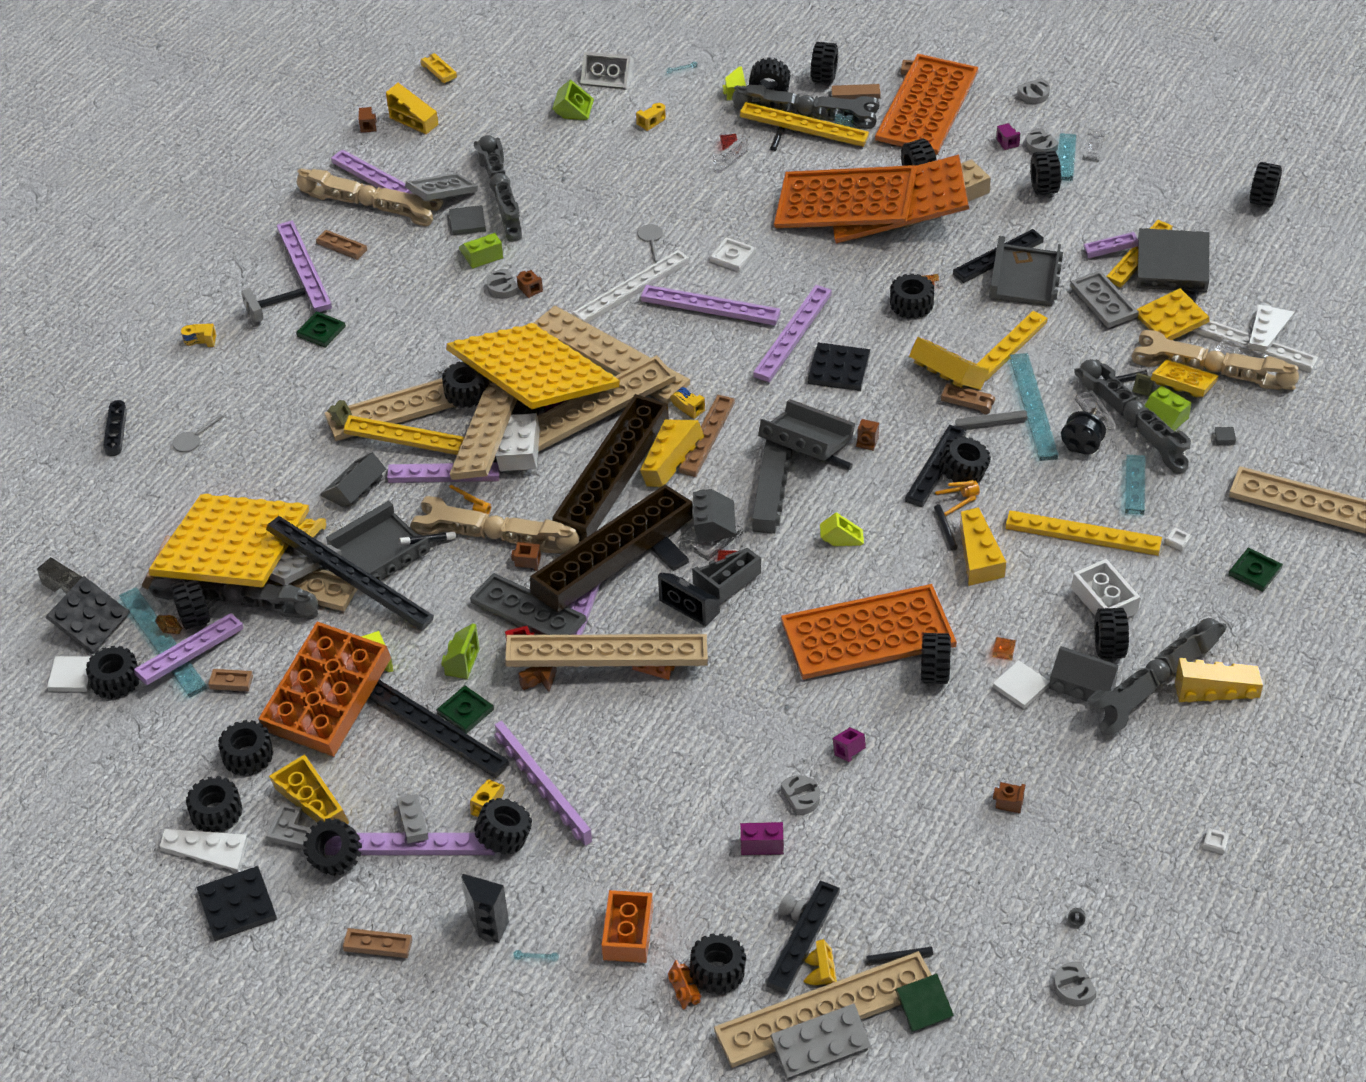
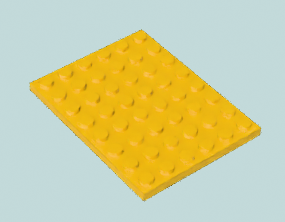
(532, 365)
(227, 541)

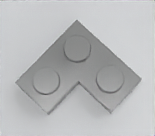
(285, 828)

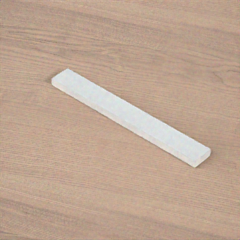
(631, 286)
(1289, 355)

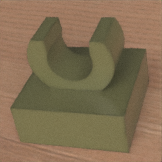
(1143, 384)
(339, 412)

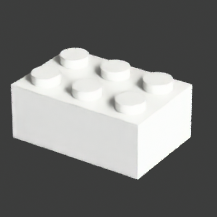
(519, 443)
(1104, 588)

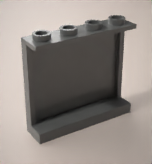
(1173, 259)
(1026, 281)
(808, 430)
(374, 542)

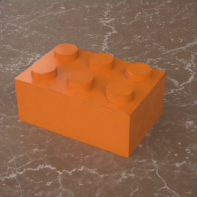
(627, 926)

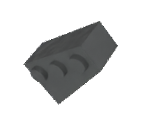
(729, 574)

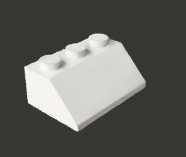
(606, 69)

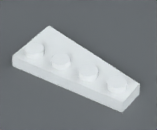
(1268, 326)
(219, 849)

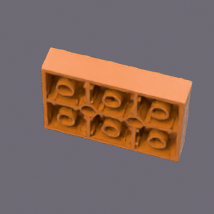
(325, 688)

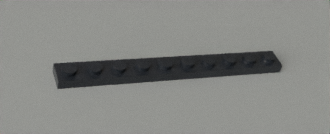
(350, 573)
(438, 729)

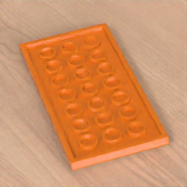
(927, 102)
(936, 192)
(845, 197)
(864, 631)

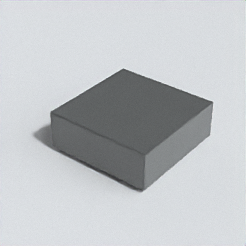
(1225, 436)

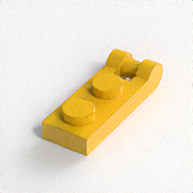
(439, 68)
(312, 526)

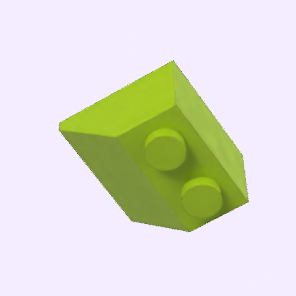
(572, 102)
(482, 250)
(1169, 407)
(461, 653)

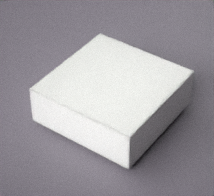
(1178, 539)
(1216, 841)

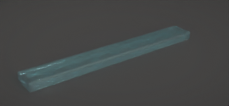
(1034, 407)
(145, 618)

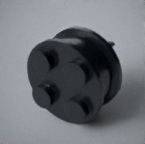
(1083, 432)

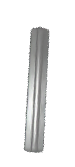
(992, 419)

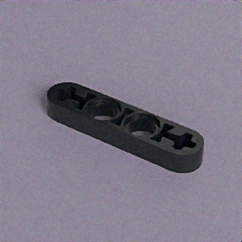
(115, 427)

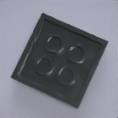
(839, 366)
(87, 614)
(236, 903)

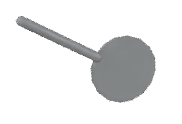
(650, 234)
(190, 441)

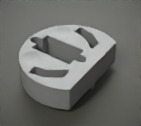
(1039, 85)
(1037, 136)
(501, 284)
(252, 305)
(806, 803)
(1071, 973)

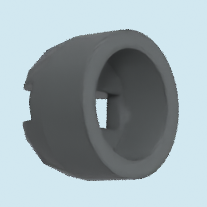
(1072, 914)

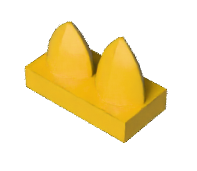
(821, 957)

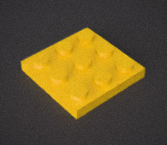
(1173, 315)
(1184, 378)

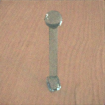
(669, 70)
(518, 955)

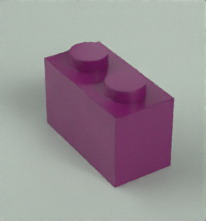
(762, 838)

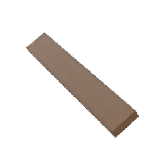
(711, 428)

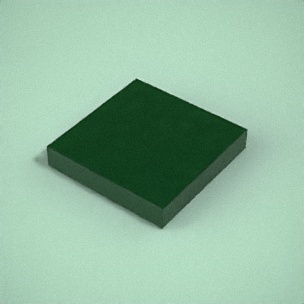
(320, 329)
(1255, 569)
(465, 709)
(924, 1002)

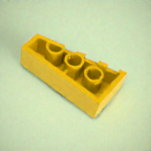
(948, 364)
(669, 450)
(981, 551)
(1216, 681)
(307, 790)

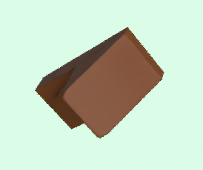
(534, 675)

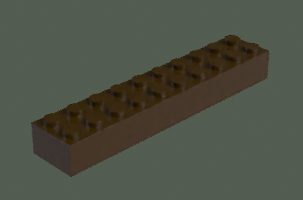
(612, 466)
(610, 548)

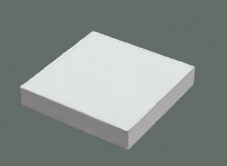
(732, 254)
(69, 674)
(1021, 684)

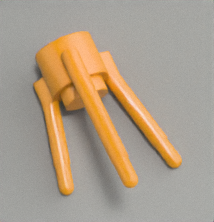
(968, 489)
(479, 505)

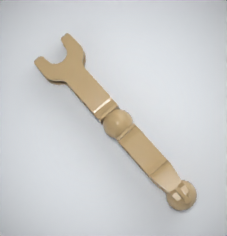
(352, 191)
(1232, 365)
(475, 523)

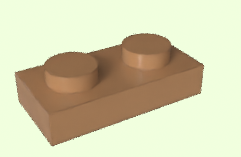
(230, 680)

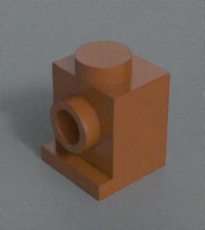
(367, 120)
(527, 279)
(867, 434)
(527, 555)
(1009, 797)

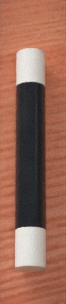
(431, 538)

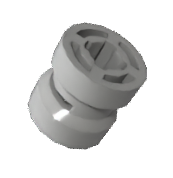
(792, 907)

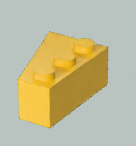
(410, 110)

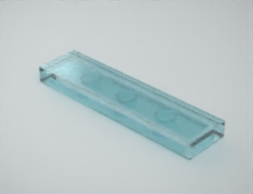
(1066, 155)
(1135, 484)

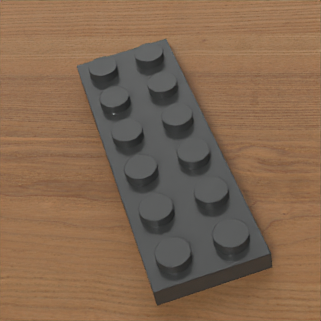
(522, 608)

